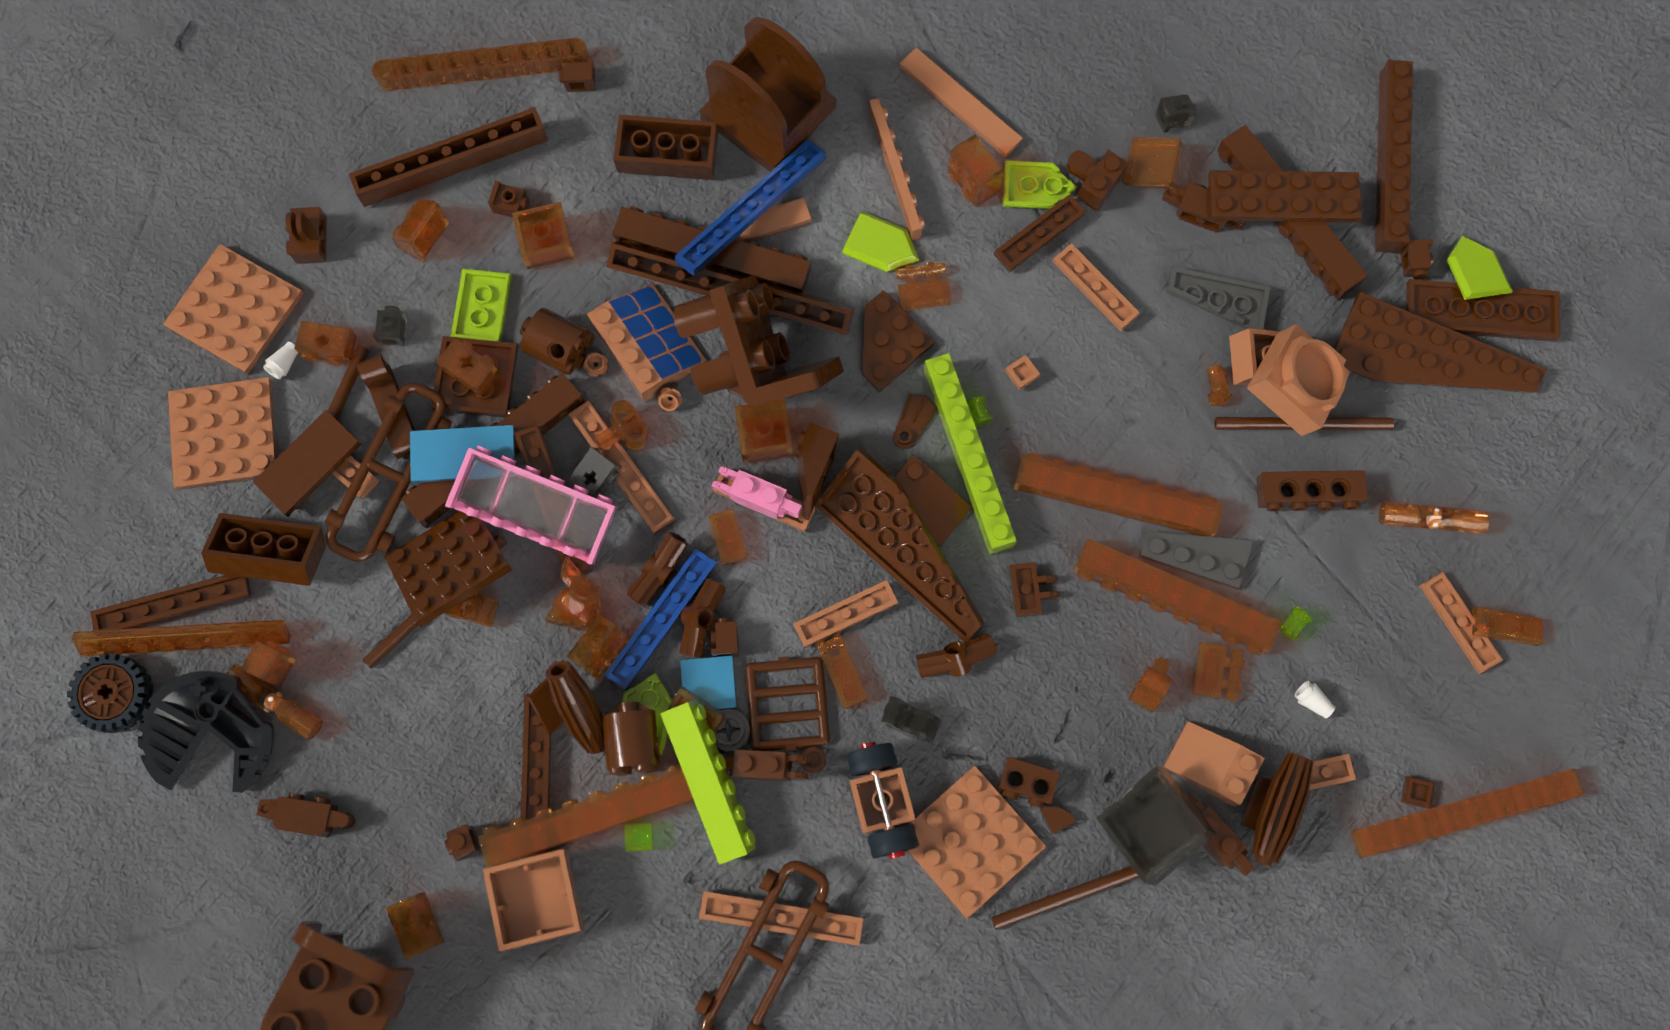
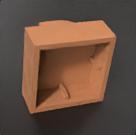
(1300, 379)
(533, 900)

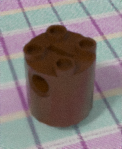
(555, 340)
(631, 739)

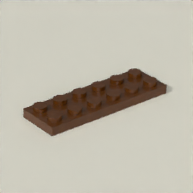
(1284, 196)
(1518, 314)

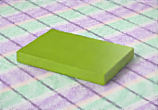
(481, 305)

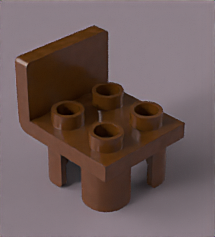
(753, 352)

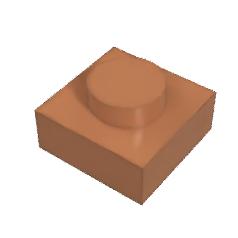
(1022, 372)

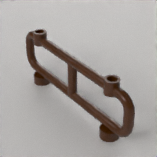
(381, 538)
(772, 883)

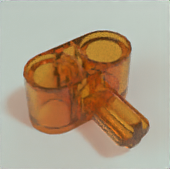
(623, 427)
(476, 609)
(1152, 685)

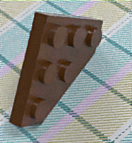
(890, 341)

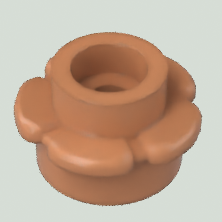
(594, 358)
(667, 403)

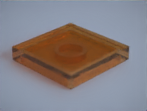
(1153, 162)

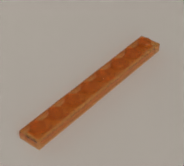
(180, 637)

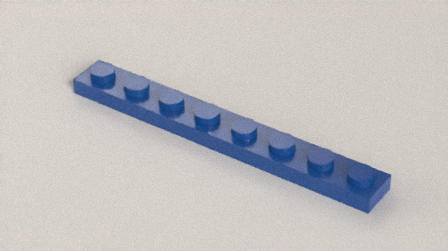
(750, 207)

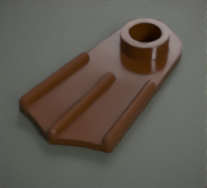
(913, 420)

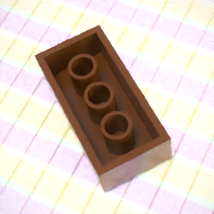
(666, 147)
(264, 549)

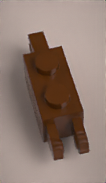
(1194, 207)
(765, 765)
(304, 816)
(1226, 845)

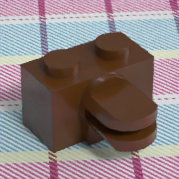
(1097, 177)
(306, 235)

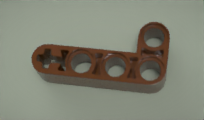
(381, 383)

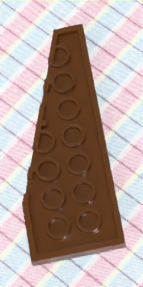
(1406, 348)
(885, 524)

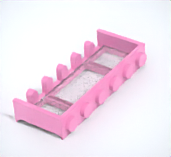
(531, 504)

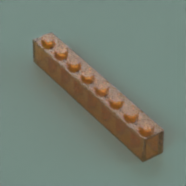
(1118, 496)
(1177, 596)
(584, 818)

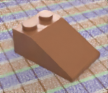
(1248, 352)
(1214, 763)

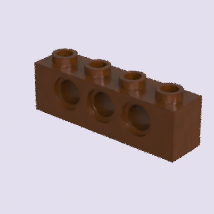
(1351, 484)

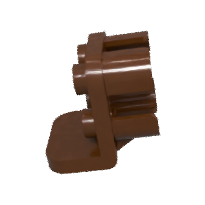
(336, 987)

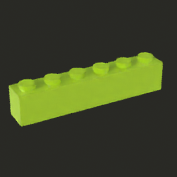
(709, 781)

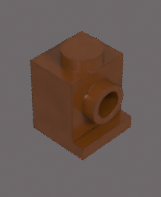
(578, 76)
(499, 203)
(1417, 259)
(725, 638)
(462, 842)

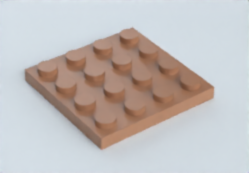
(233, 309)
(221, 432)
(972, 842)

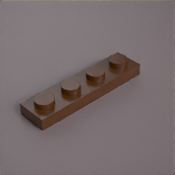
(1039, 233)

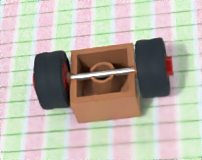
(882, 800)

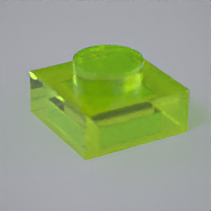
(638, 837)

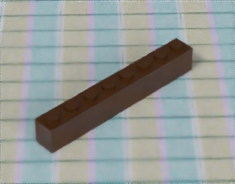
(448, 157)
(1394, 157)
(1311, 240)
(738, 257)
(541, 408)

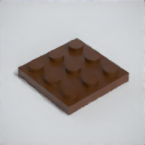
(497, 398)

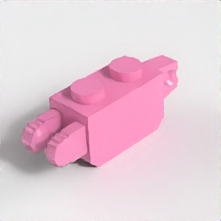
(757, 494)

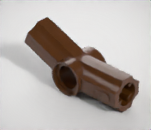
(658, 569)
(700, 618)
(956, 657)

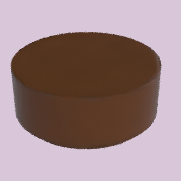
(816, 762)

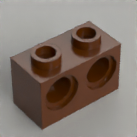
(1029, 774)

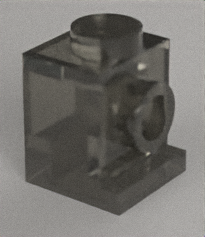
(1175, 112)
(395, 332)

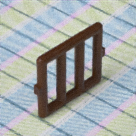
(816, 688)

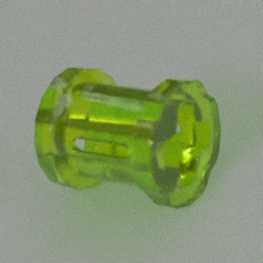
(979, 411)
(1295, 623)

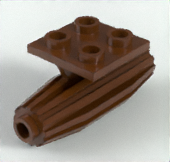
(568, 699)
(1277, 808)

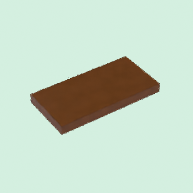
(306, 463)

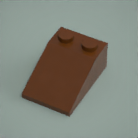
(815, 458)
(933, 499)

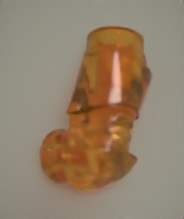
(1218, 383)

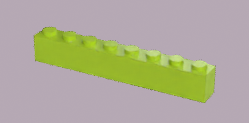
(969, 454)

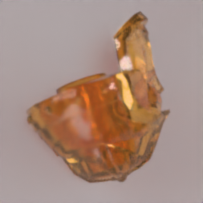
(578, 604)

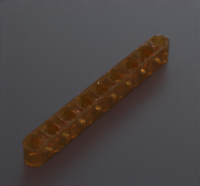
(470, 59)
(1467, 813)

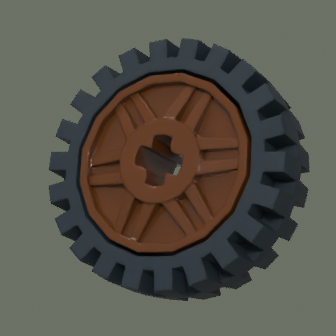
(91, 691)

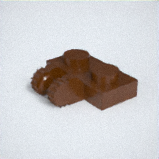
(1026, 589)

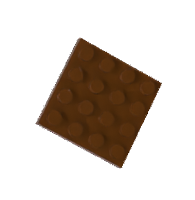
(446, 565)

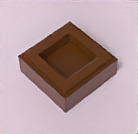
(1417, 792)

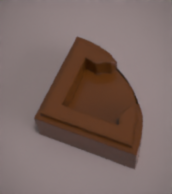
(1056, 818)

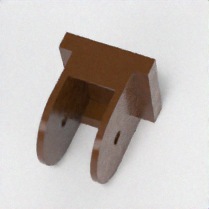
(767, 94)

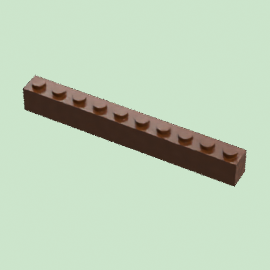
(787, 302)

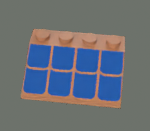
(645, 340)

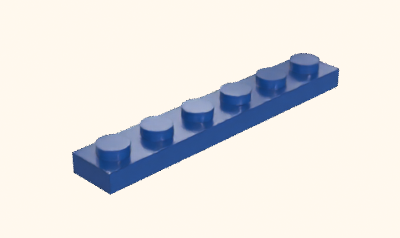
(660, 619)

